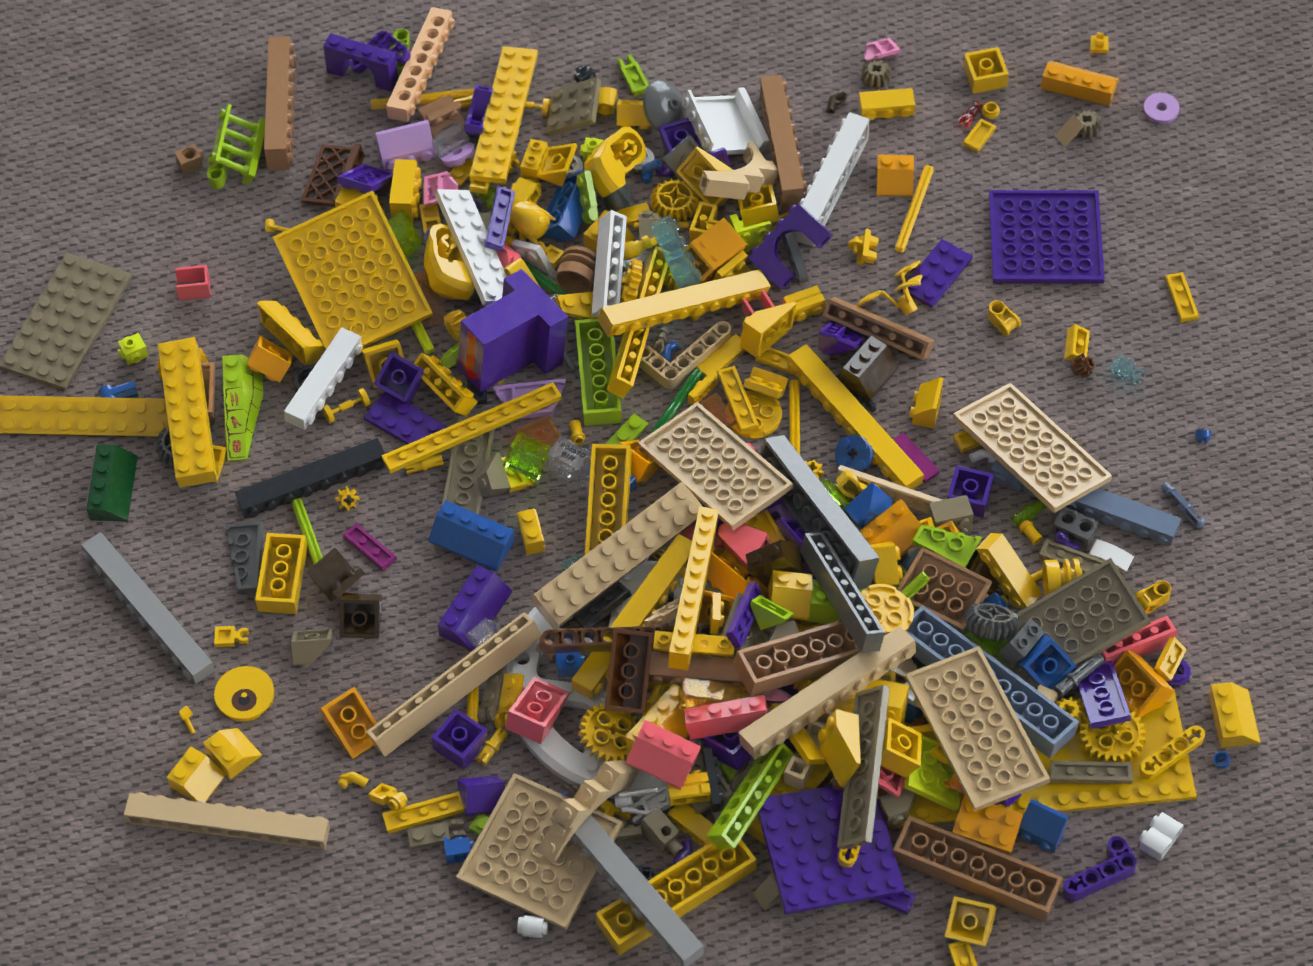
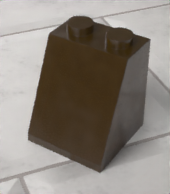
(776, 556)

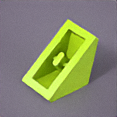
(769, 613)

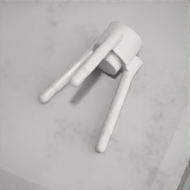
(626, 799)

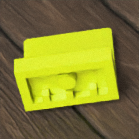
(752, 234)

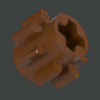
(1083, 365)

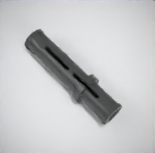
(1072, 679)

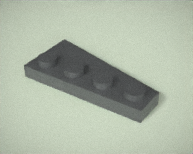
(246, 553)

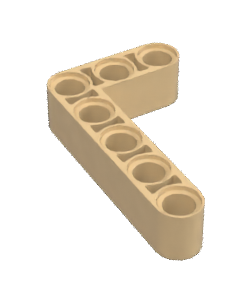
(687, 358)

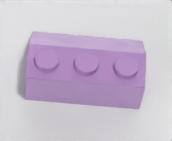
(405, 143)

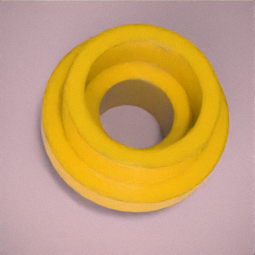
(990, 106)

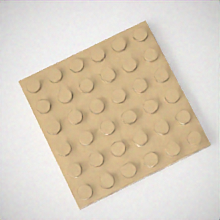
(511, 868)

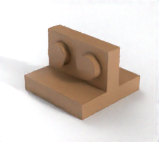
(441, 114)

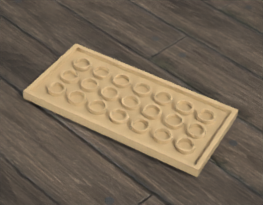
(1032, 447)
(715, 465)
(977, 728)

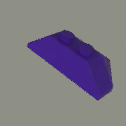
(837, 338)

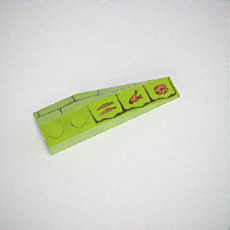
(241, 404)

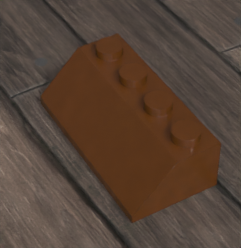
(628, 671)

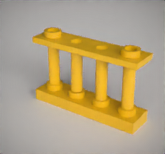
(703, 644)

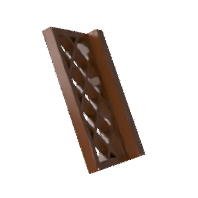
(352, 161)

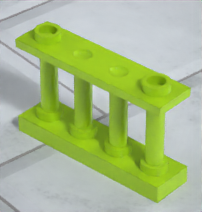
(253, 142)

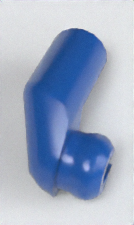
(647, 171)

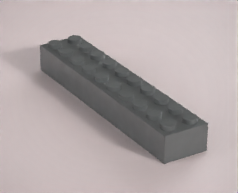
(819, 512)

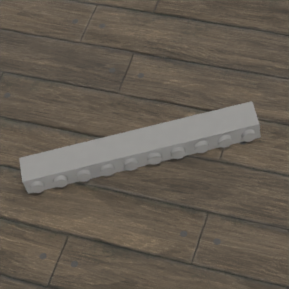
(148, 608)
(638, 892)

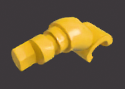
(633, 249)

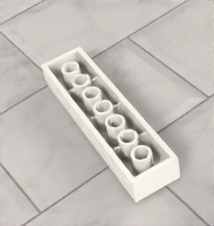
(835, 170)

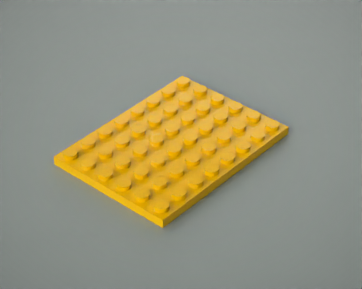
(353, 272)

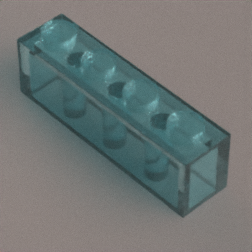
(674, 252)

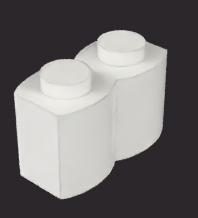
(1160, 836)

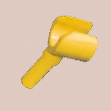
(271, 227)
(185, 713)

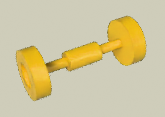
(545, 106)
(363, 397)

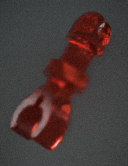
(971, 113)

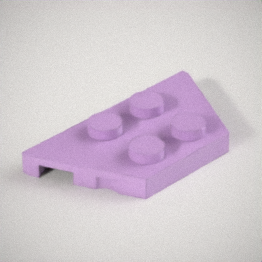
(508, 392)

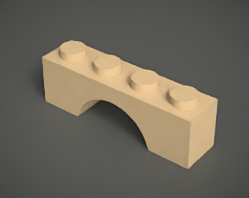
(798, 771)

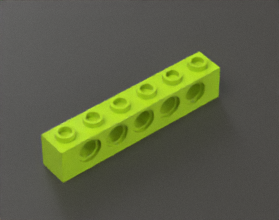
(749, 797)

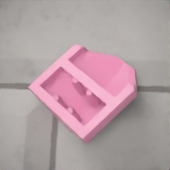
(881, 50)
(437, 181)
(776, 696)

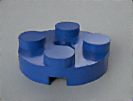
(861, 446)

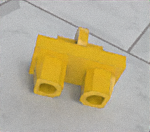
(861, 246)

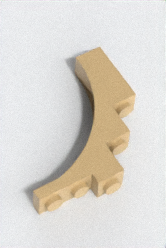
(739, 182)
(574, 811)

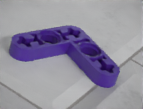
(385, 41)

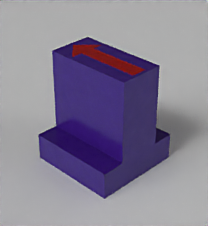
(512, 334)

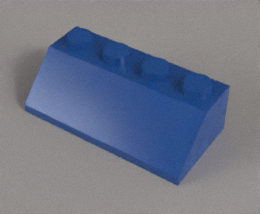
(566, 209)
(471, 536)

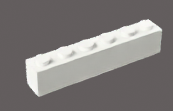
(609, 261)
(323, 378)

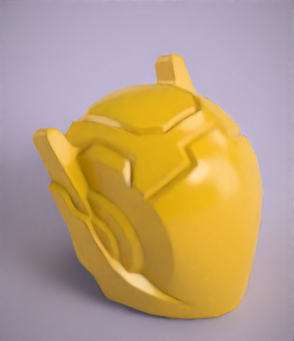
(530, 220)

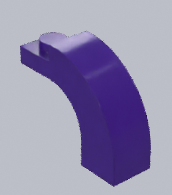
(478, 108)

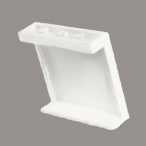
(725, 122)

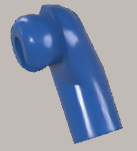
(668, 348)

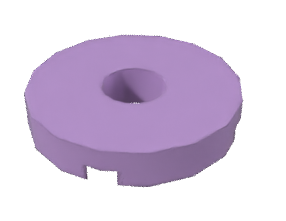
(1165, 100)
(459, 155)

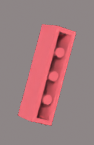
(1143, 642)
(724, 716)

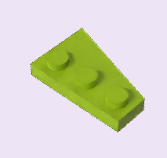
(952, 546)

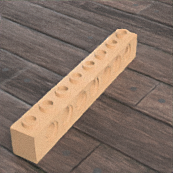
(419, 66)

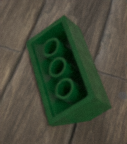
(111, 484)

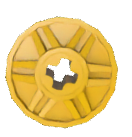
(1056, 577)

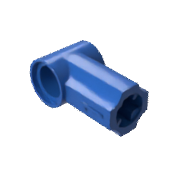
(125, 390)

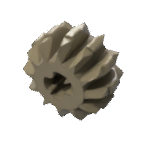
(876, 73)
(1091, 123)

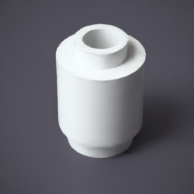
(532, 926)

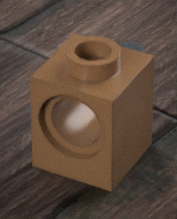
(189, 158)

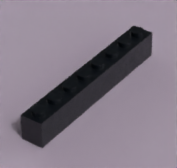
(310, 478)

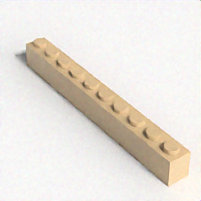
(454, 684)
(826, 693)
(227, 820)

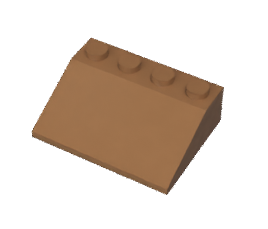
(948, 590)

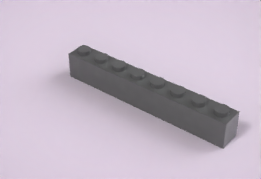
(842, 592)

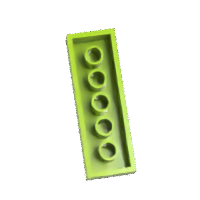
(596, 363)

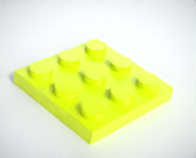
(930, 778)

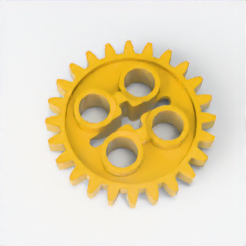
(631, 281)
(608, 732)
(1113, 736)

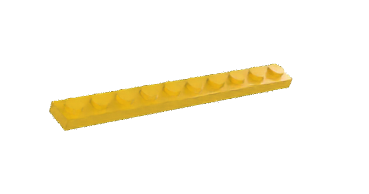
(471, 427)

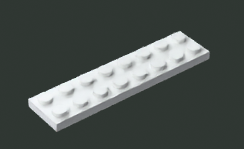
(470, 238)

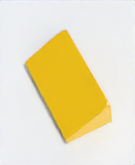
(1076, 342)

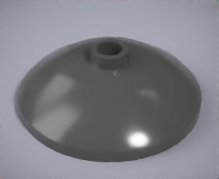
(662, 104)

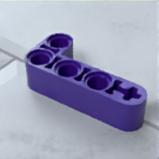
(1097, 874)

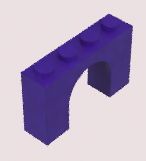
(381, 62)
(766, 254)

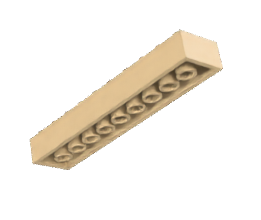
(617, 556)

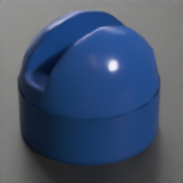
(1200, 434)
(1219, 757)

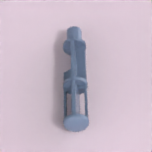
(1183, 505)

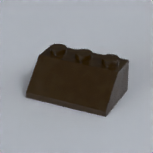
(869, 369)

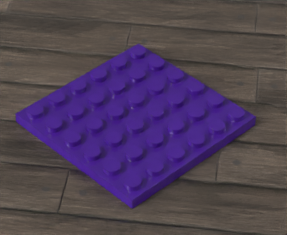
(1046, 236)
(803, 853)

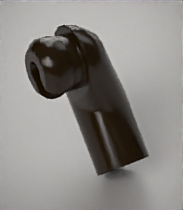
(835, 100)

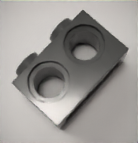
(1076, 524)
(1021, 642)

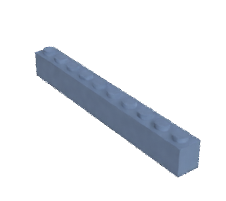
(1110, 510)

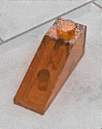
(432, 299)

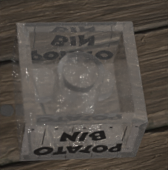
(569, 463)

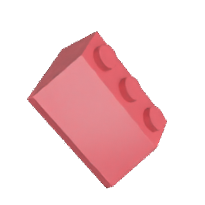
(663, 754)

